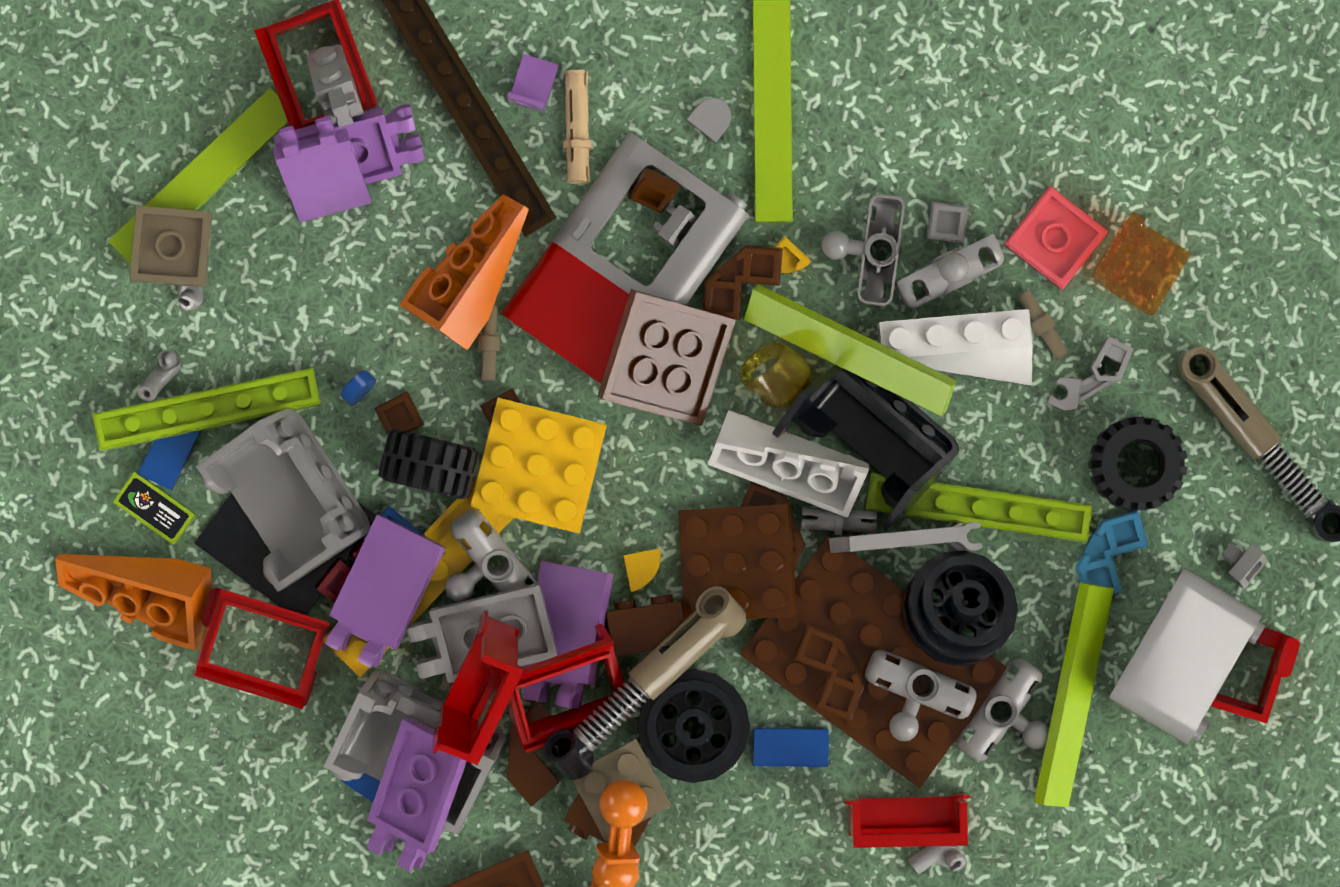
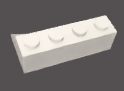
(969, 344)
(788, 464)

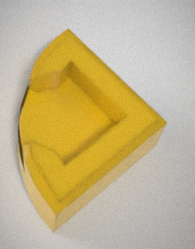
(793, 258)
(642, 567)

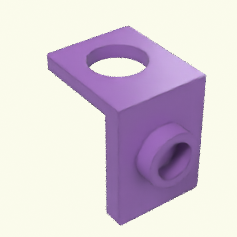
(533, 83)

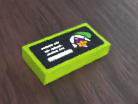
(154, 508)

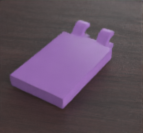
(377, 141)
(321, 171)
(383, 589)
(575, 604)
(413, 795)

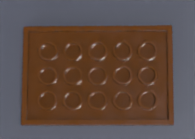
(865, 609)

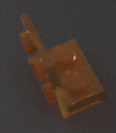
(1140, 265)

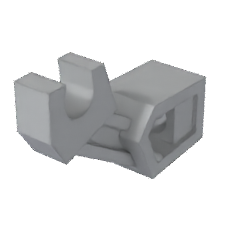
(1079, 390)

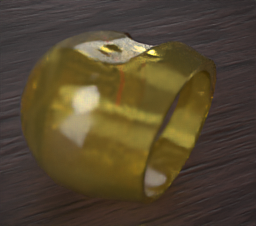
(781, 382)

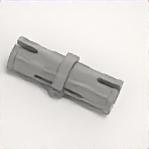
(834, 522)

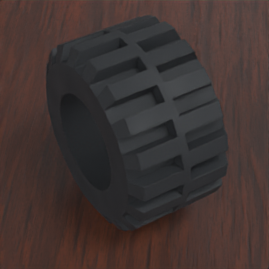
(1169, 454)
(428, 464)

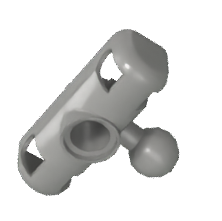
(950, 271)
(876, 273)
(504, 577)
(939, 696)
(991, 729)

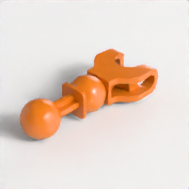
(622, 806)

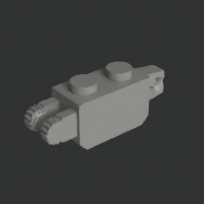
(334, 84)

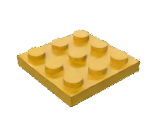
(538, 465)

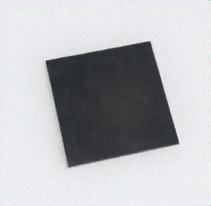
(240, 548)

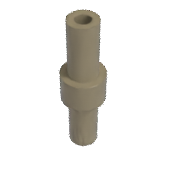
(1043, 324)
(488, 345)

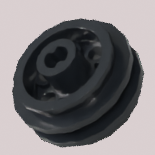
(982, 586)
(732, 726)

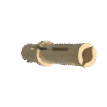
(577, 135)

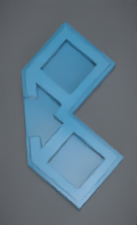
(1110, 538)

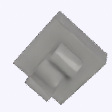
(677, 225)
(1245, 564)

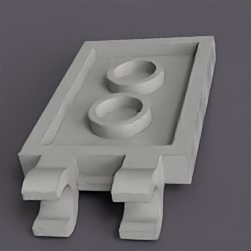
(954, 537)
(457, 624)

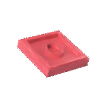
(1055, 238)

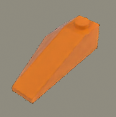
(465, 284)
(156, 591)

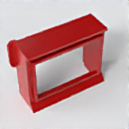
(278, 69)
(212, 618)
(1280, 666)
(459, 715)
(534, 735)
(908, 821)

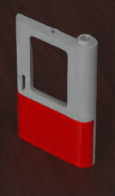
(578, 297)

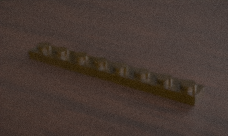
(470, 110)

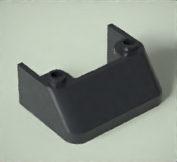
(881, 429)

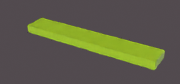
(772, 111)
(214, 164)
(850, 350)
(205, 409)
(992, 510)
(1074, 695)

